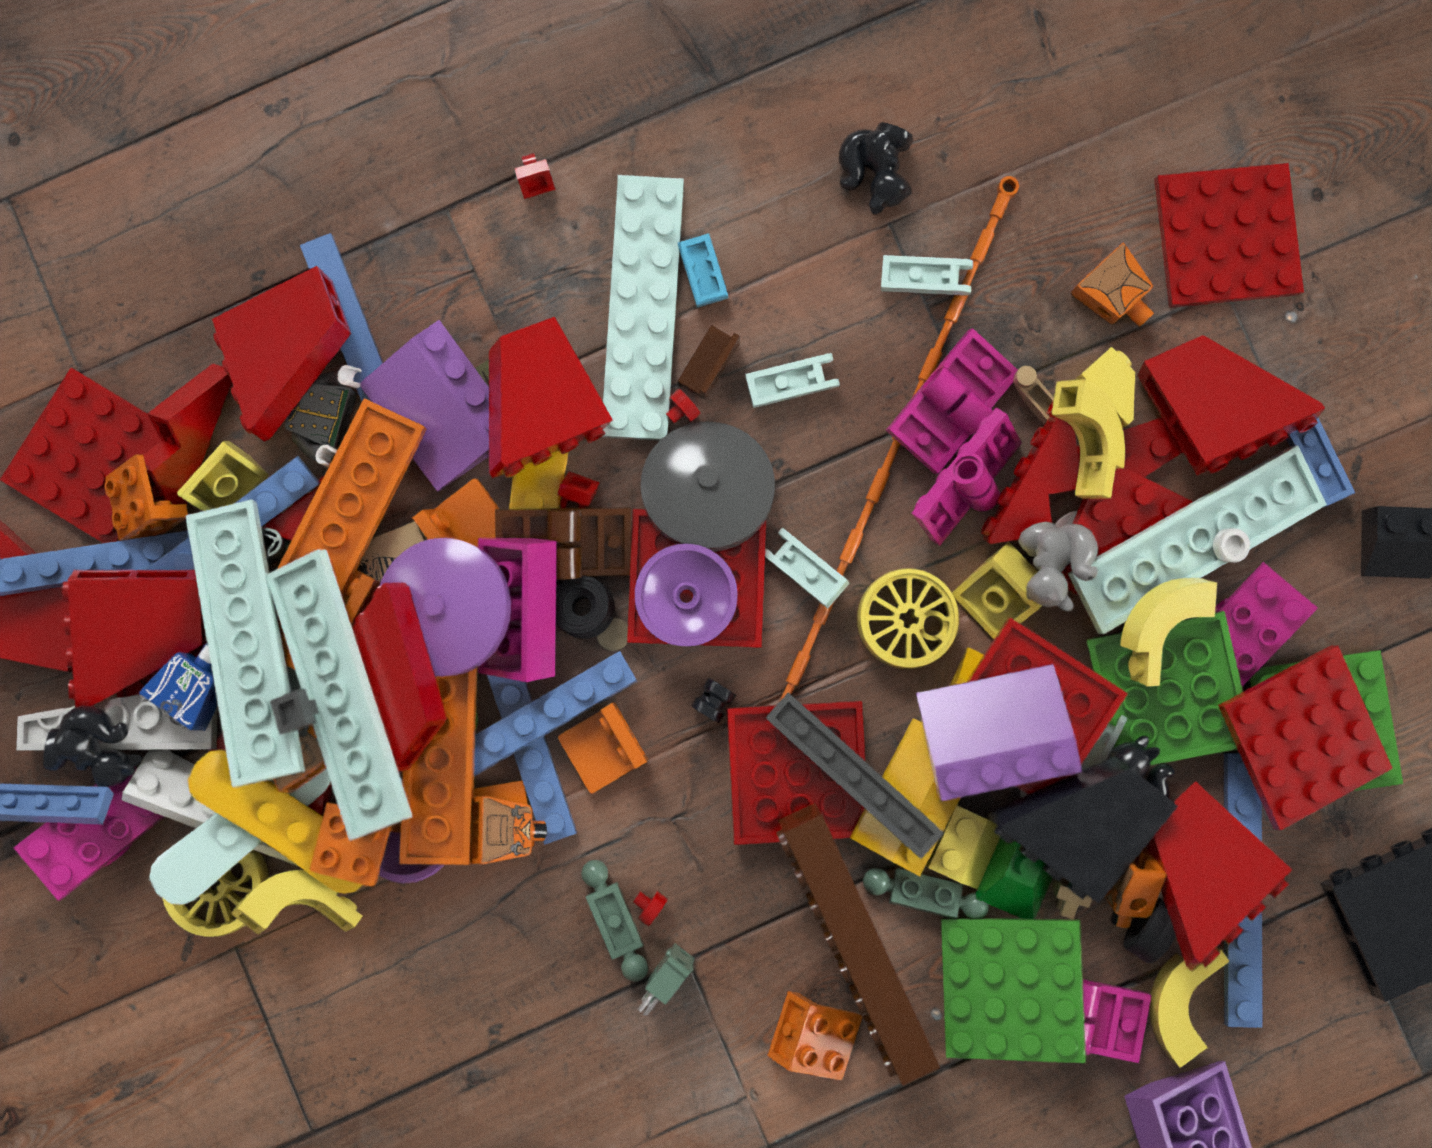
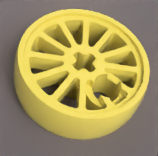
(948, 625)
(253, 867)

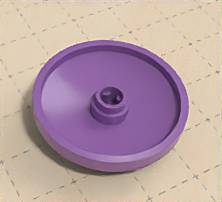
(457, 599)

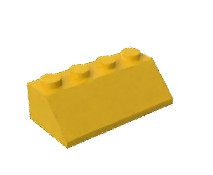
(913, 777)

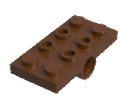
(586, 538)

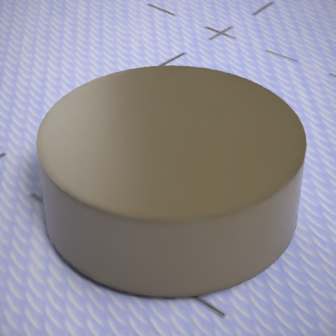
(615, 636)

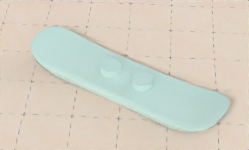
(212, 850)

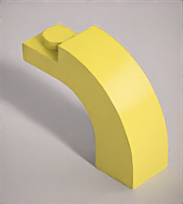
(1098, 433)
(1155, 617)
(294, 888)
(1171, 1003)

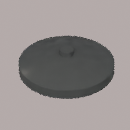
(707, 486)

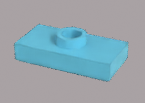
(703, 270)

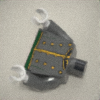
(324, 414)

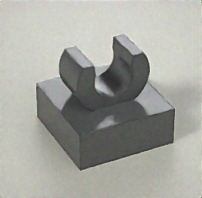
(293, 711)

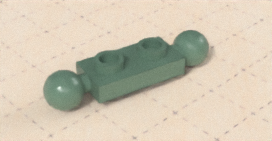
(924, 893)
(614, 920)

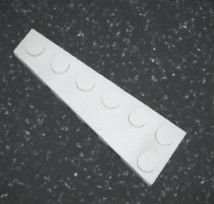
(147, 727)
(163, 788)

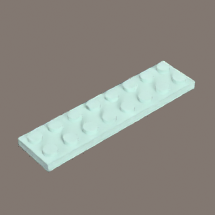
(642, 306)
(1182, 544)
(243, 641)
(335, 676)

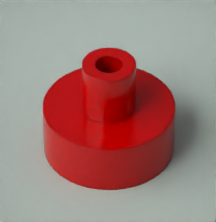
(682, 407)
(650, 906)

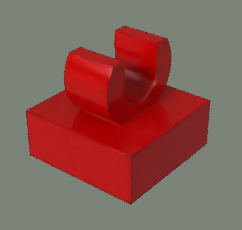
(534, 177)
(577, 489)

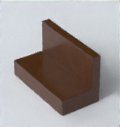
(708, 361)

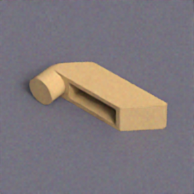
(1033, 392)

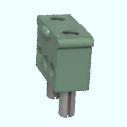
(667, 977)

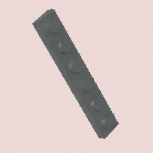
(855, 775)

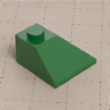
(1014, 881)

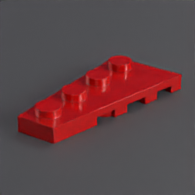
(1148, 447)

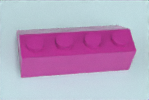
(529, 642)

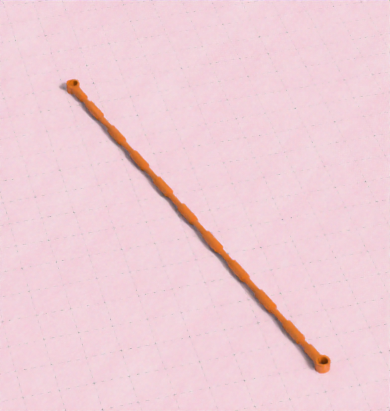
(883, 474)

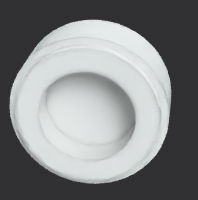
(1231, 545)

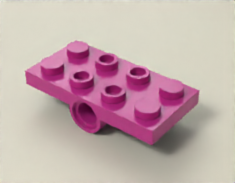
(953, 401)
(968, 478)
(1262, 618)
(72, 852)
(1115, 1020)

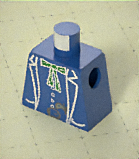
(185, 689)

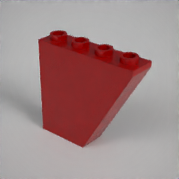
(280, 347)
(539, 399)
(1223, 403)
(32, 620)
(127, 627)
(399, 672)
(1212, 874)

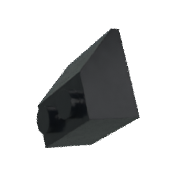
(1396, 542)

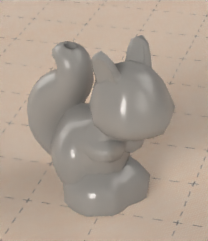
(1053, 552)

